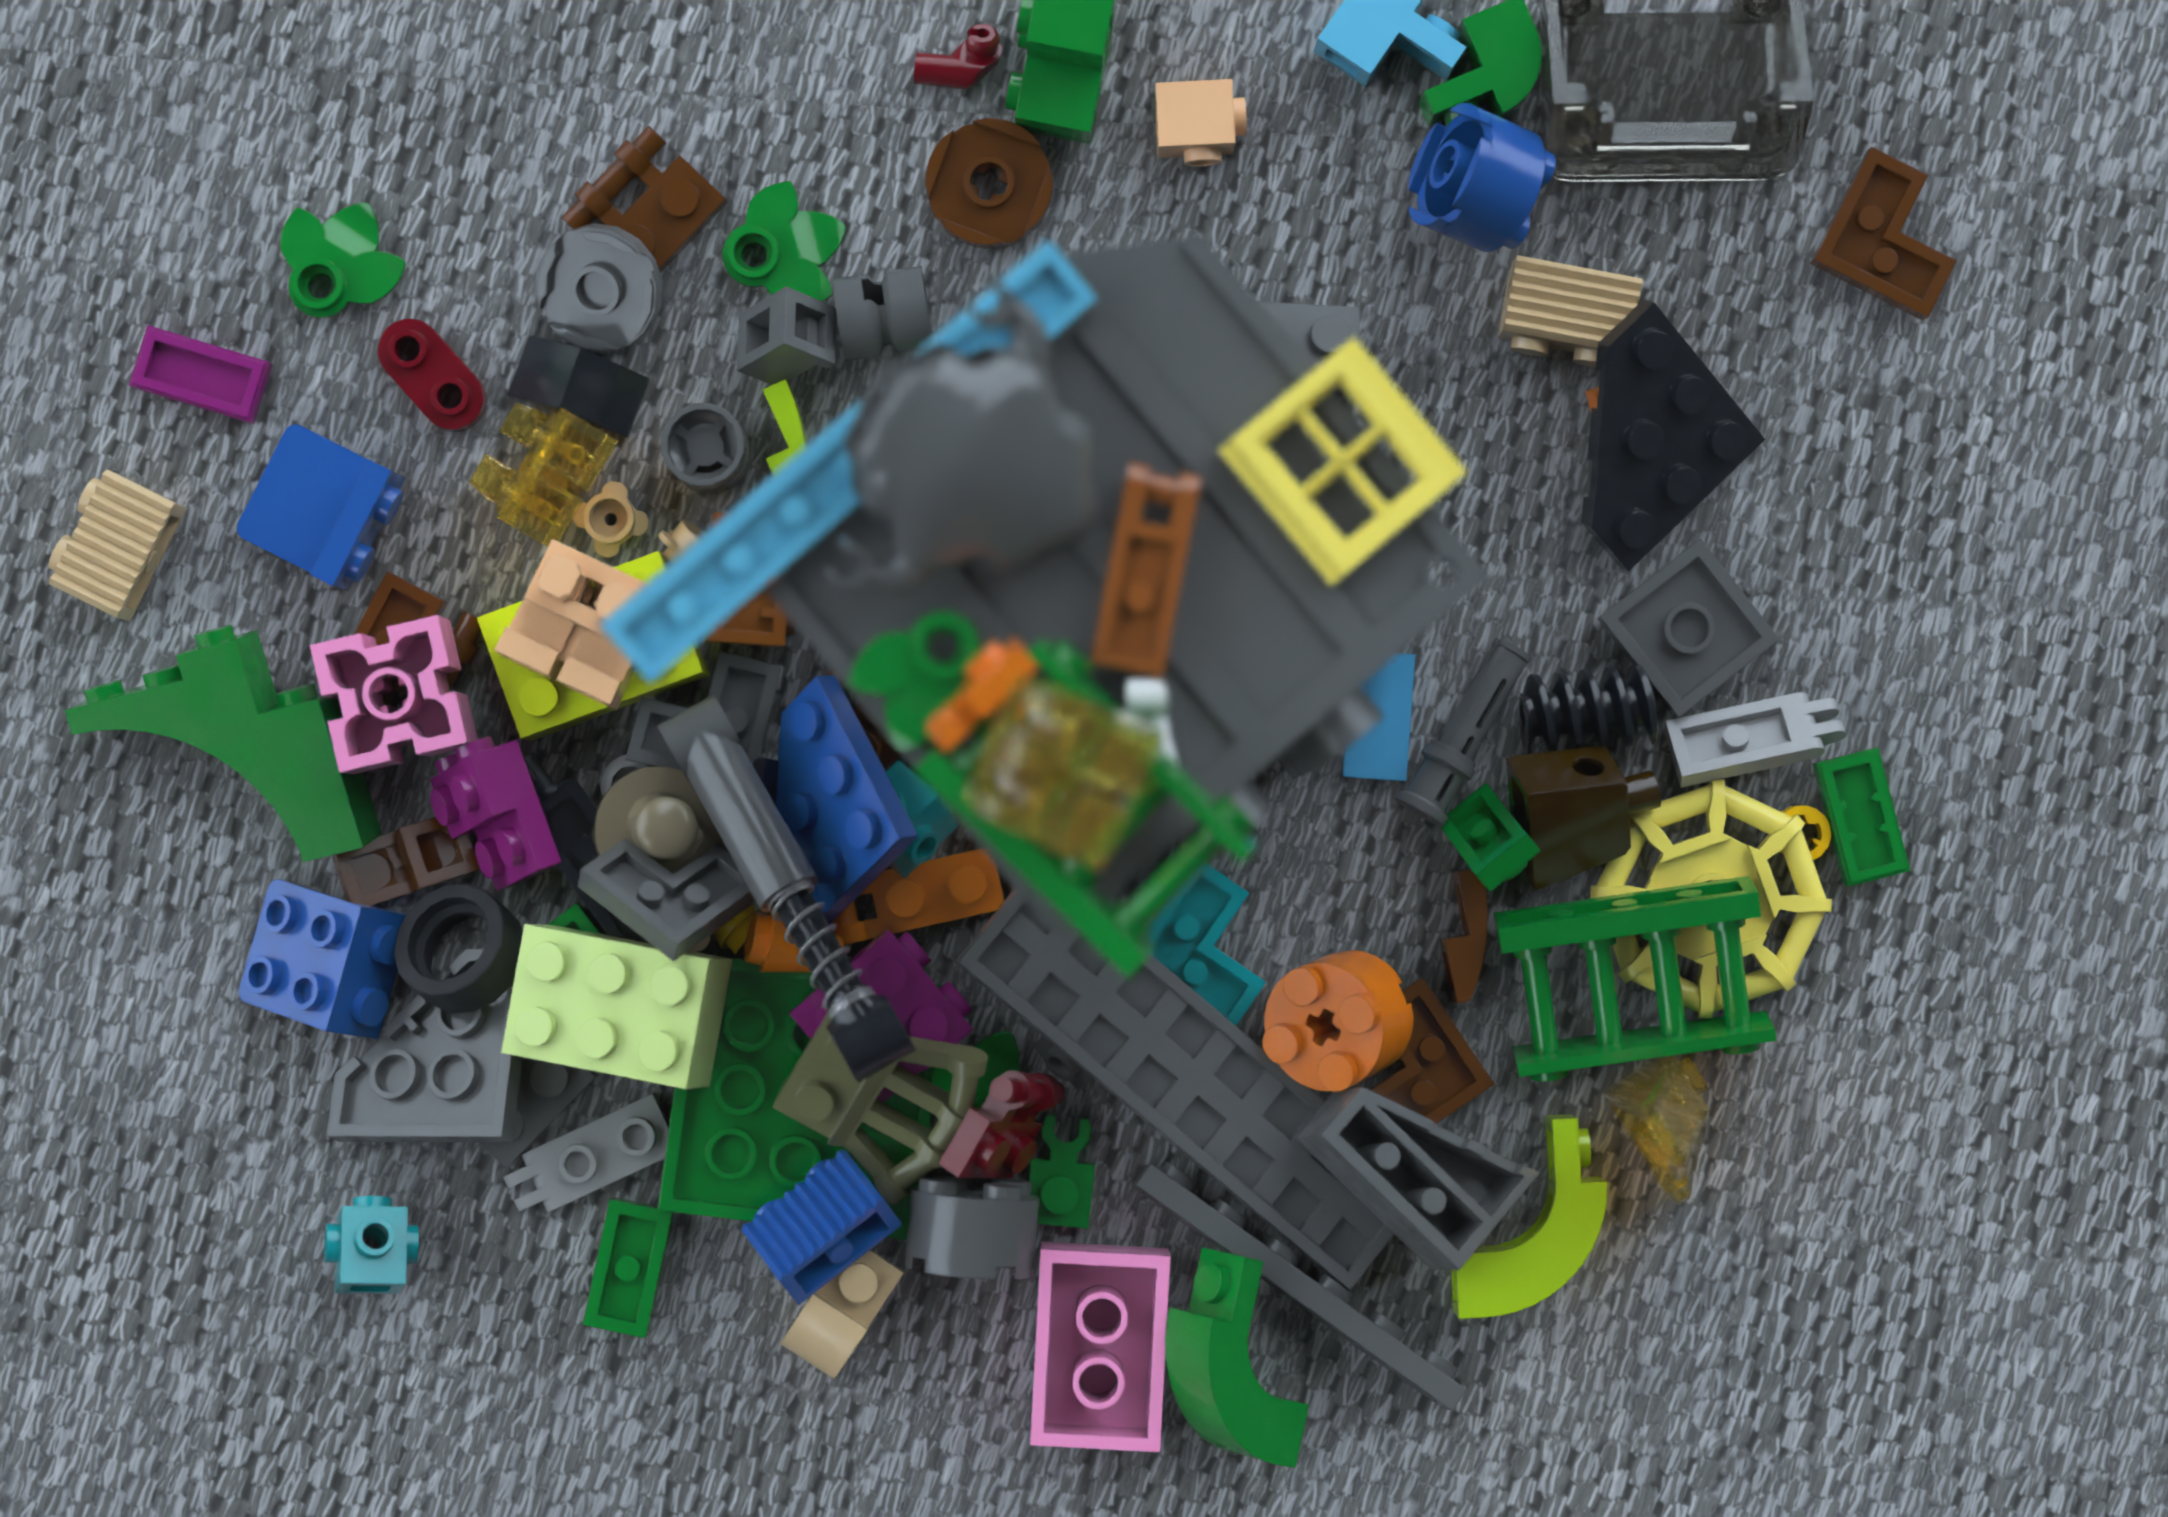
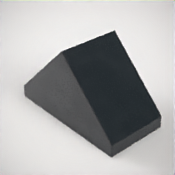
(580, 383)

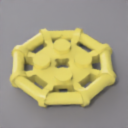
(1714, 858)

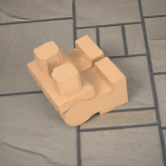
(544, 632)

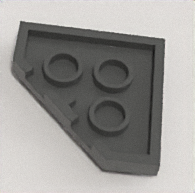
(432, 1077)

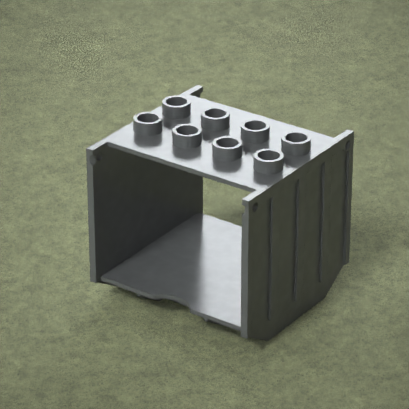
(1259, 641)

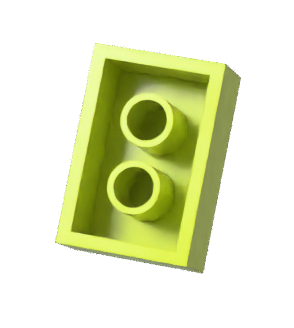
(547, 705)

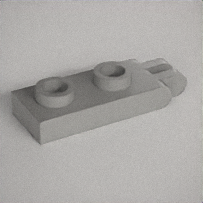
(1751, 737)
(593, 1155)

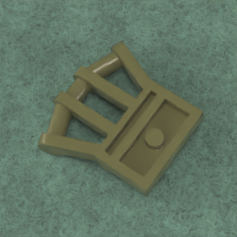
(831, 1102)

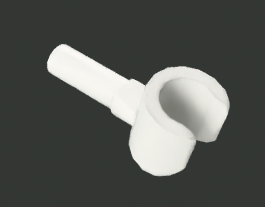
(1149, 699)

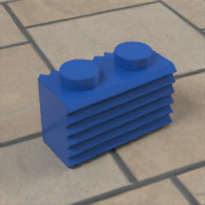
(820, 1226)

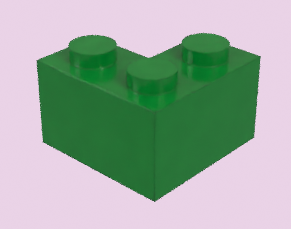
(1062, 67)

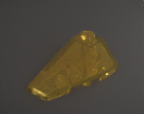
(1664, 1119)

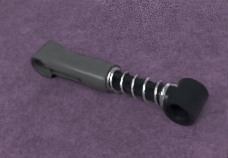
(783, 883)

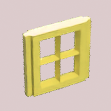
(1391, 418)

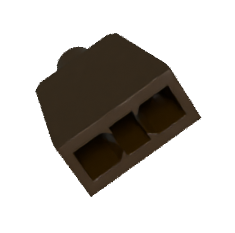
(1575, 809)

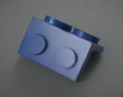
(321, 507)
(322, 960)

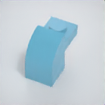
(1367, 30)

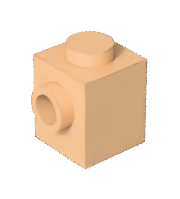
(1198, 120)

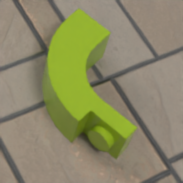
(1555, 1246)

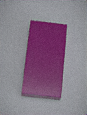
(200, 374)

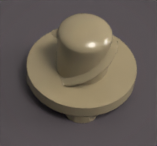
(658, 815)

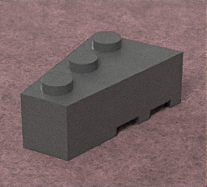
(1415, 1176)

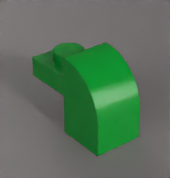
(1503, 60)

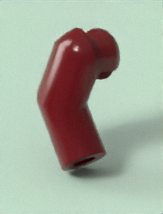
(965, 65)

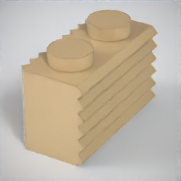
(1563, 307)
(115, 544)

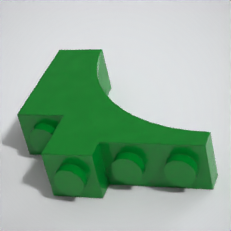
(278, 742)

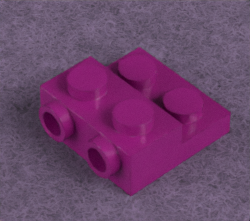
(493, 795)
(897, 971)

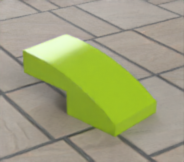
(789, 420)

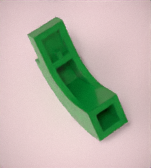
(1213, 1369)

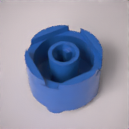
(1479, 179)

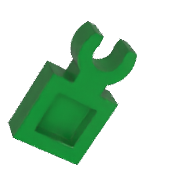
(1061, 1180)

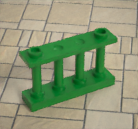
(1067, 884)
(1658, 917)

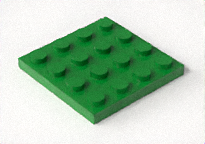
(726, 1140)

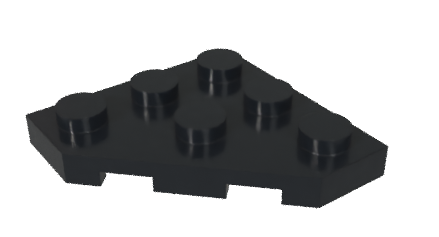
(1657, 435)

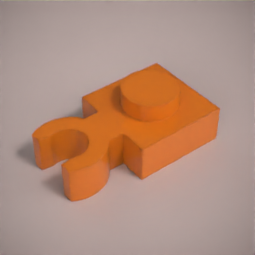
(990, 679)

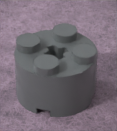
(972, 1228)

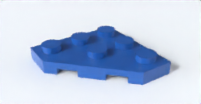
(837, 796)

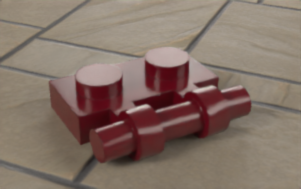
(1001, 1133)

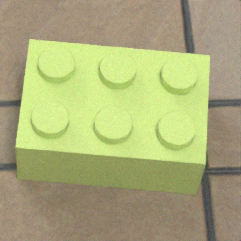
(616, 1006)

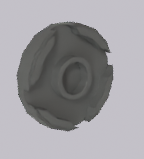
(599, 287)

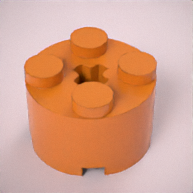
(1337, 1020)

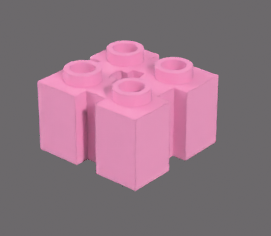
(363, 672)

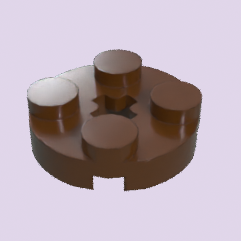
(972, 151)

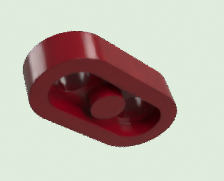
(431, 374)

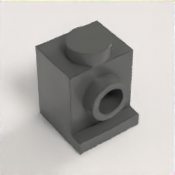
(786, 336)

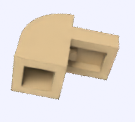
(841, 1313)

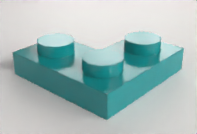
(1187, 937)

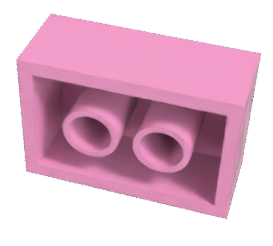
(1100, 1346)

